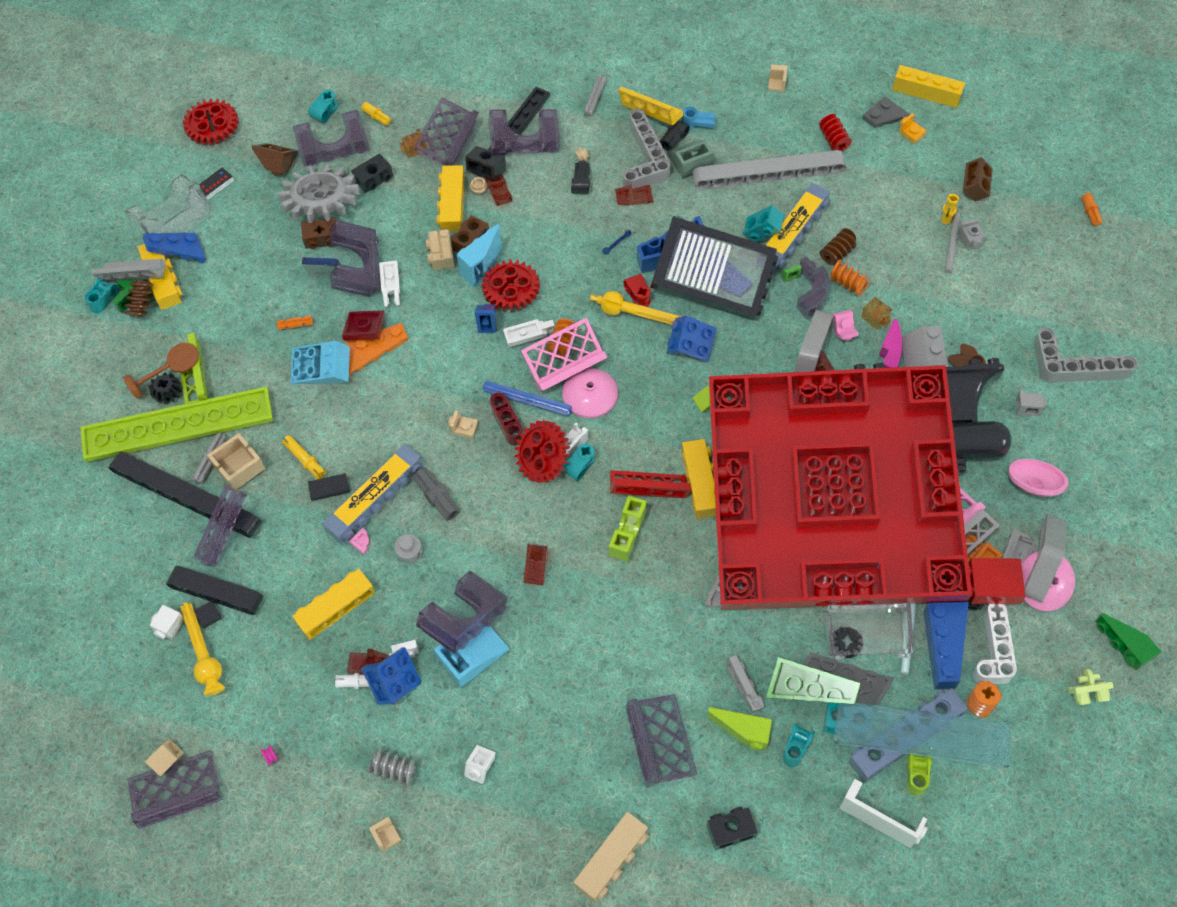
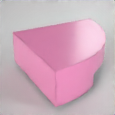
(360, 541)

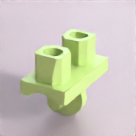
(1081, 692)

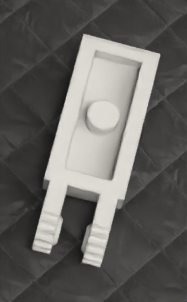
(390, 281)

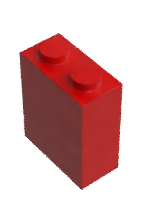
(996, 581)

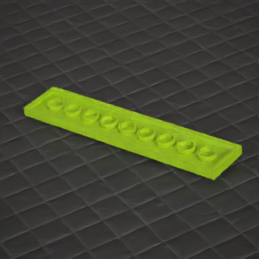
(176, 424)

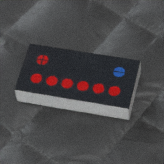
(216, 183)

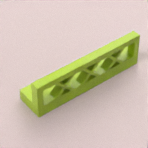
(196, 372)

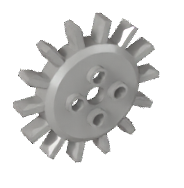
(305, 192)

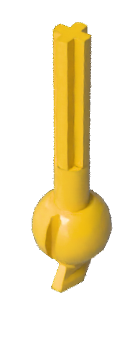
(613, 303)
(207, 669)

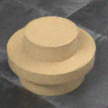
(582, 154)
(478, 185)

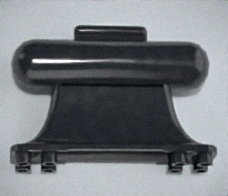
(972, 437)

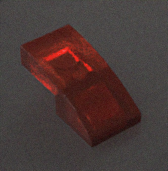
(499, 190)
(629, 196)

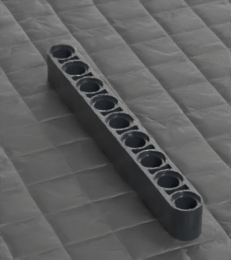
(178, 491)

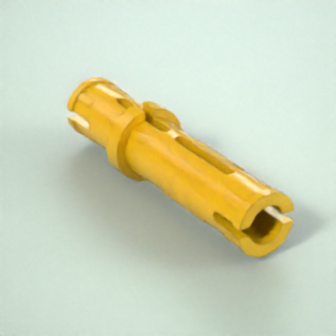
(309, 462)

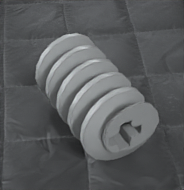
(392, 767)

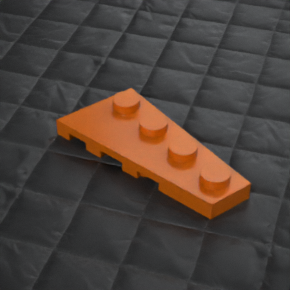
(365, 351)

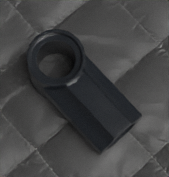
(674, 134)
(581, 181)

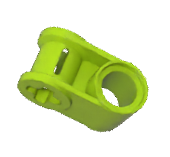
(918, 769)

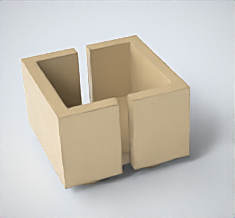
(234, 461)

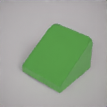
(791, 273)

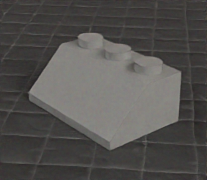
(924, 347)

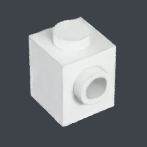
(166, 623)

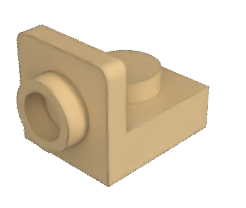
(462, 425)

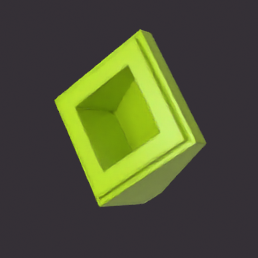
(702, 399)

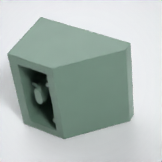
(691, 156)

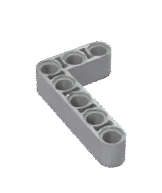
(658, 164)
(814, 342)
(1081, 368)
(1049, 558)

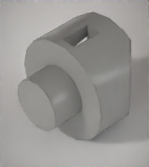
(408, 548)

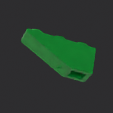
(1132, 644)

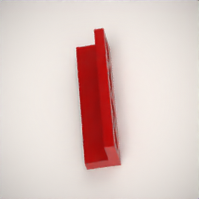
(647, 487)

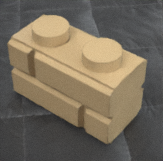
(441, 250)

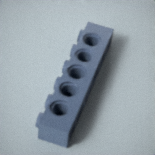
(868, 768)

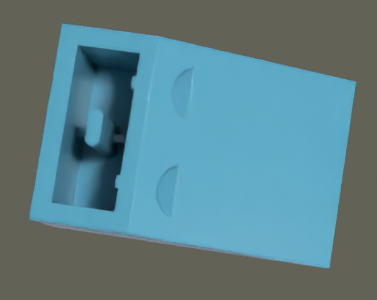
(479, 256)
(320, 363)
(474, 658)

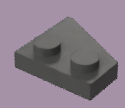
(884, 113)

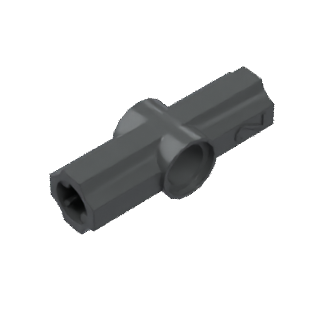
(436, 494)

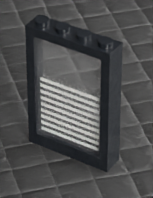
(714, 268)

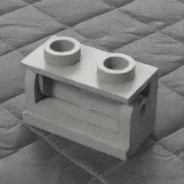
(1019, 545)

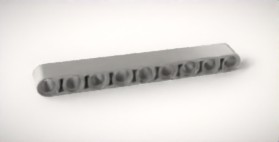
(769, 170)

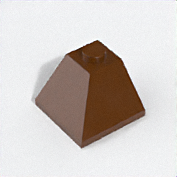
(275, 157)

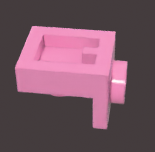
(844, 325)

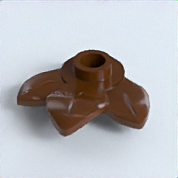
(966, 353)

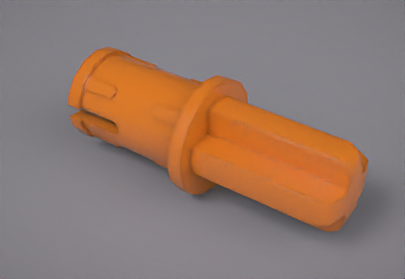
(1091, 209)

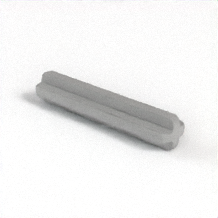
(594, 96)
(205, 465)

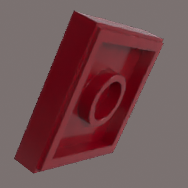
(363, 325)

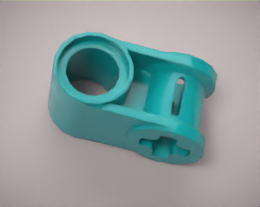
(323, 106)
(101, 295)
(578, 463)
(797, 742)

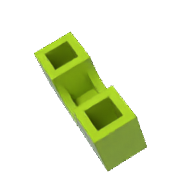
(630, 524)

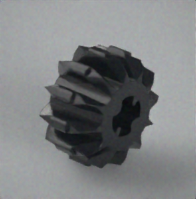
(165, 388)

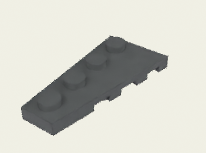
(872, 687)

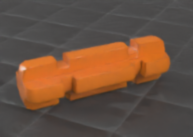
(294, 322)

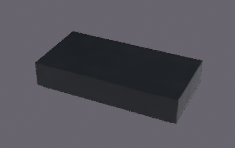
(328, 487)

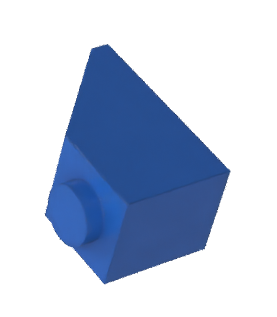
(486, 318)

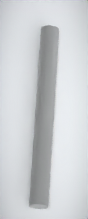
(952, 243)

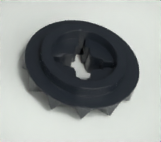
(841, 644)

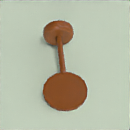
(179, 359)

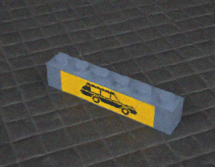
(798, 223)
(373, 494)

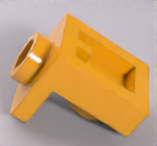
(910, 129)

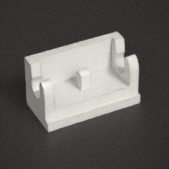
(576, 438)

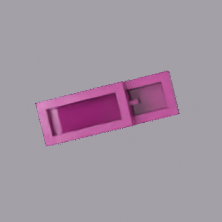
(892, 346)

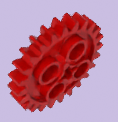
(198, 125)
(513, 281)
(537, 448)

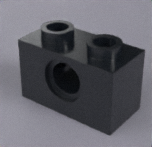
(485, 163)
(372, 173)
(722, 837)

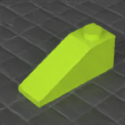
(748, 729)

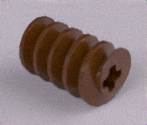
(839, 246)
(138, 298)

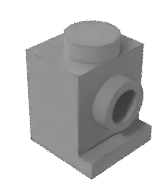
(971, 234)
(1030, 403)

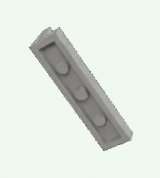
(131, 269)
(973, 525)

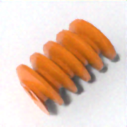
(849, 279)
(565, 338)
(983, 699)

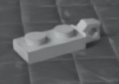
(744, 685)

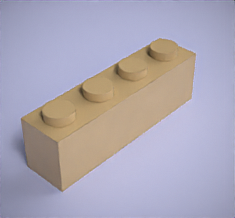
(611, 857)

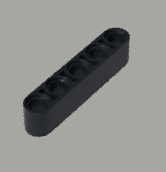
(214, 589)

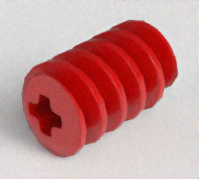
(834, 132)

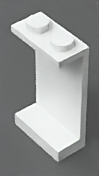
(880, 821)

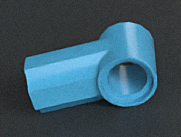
(695, 118)

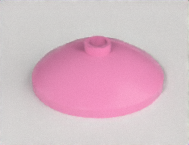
(590, 401)
(1037, 477)
(1059, 592)

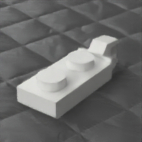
(527, 332)

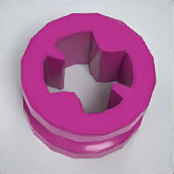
(269, 755)

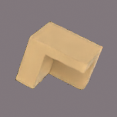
(777, 78)
(164, 757)
(385, 834)

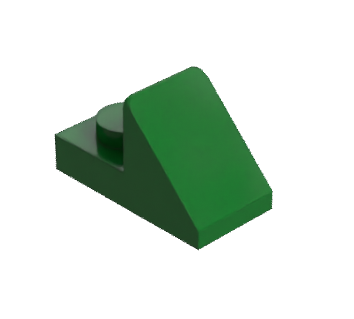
(120, 299)

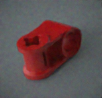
(638, 290)

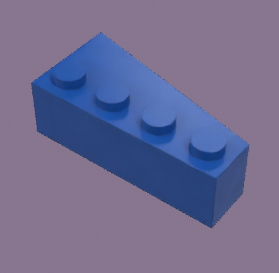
(650, 251)
(945, 638)

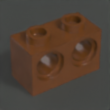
(977, 179)
(469, 231)

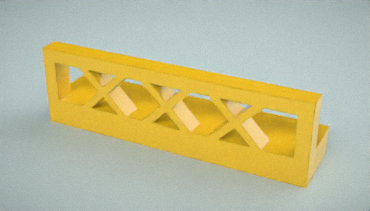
(650, 106)

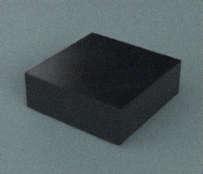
(208, 614)

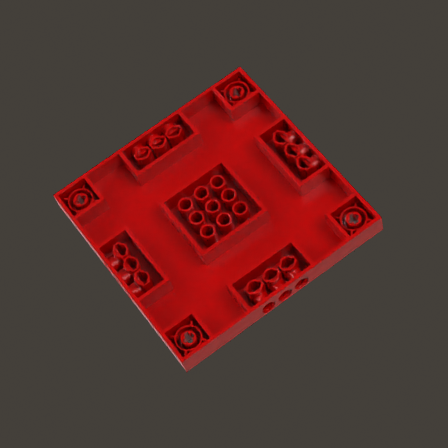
(837, 489)

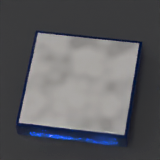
(319, 266)

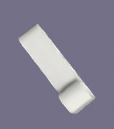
(995, 641)

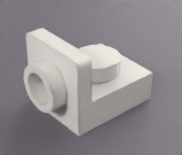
(411, 647)
(479, 763)

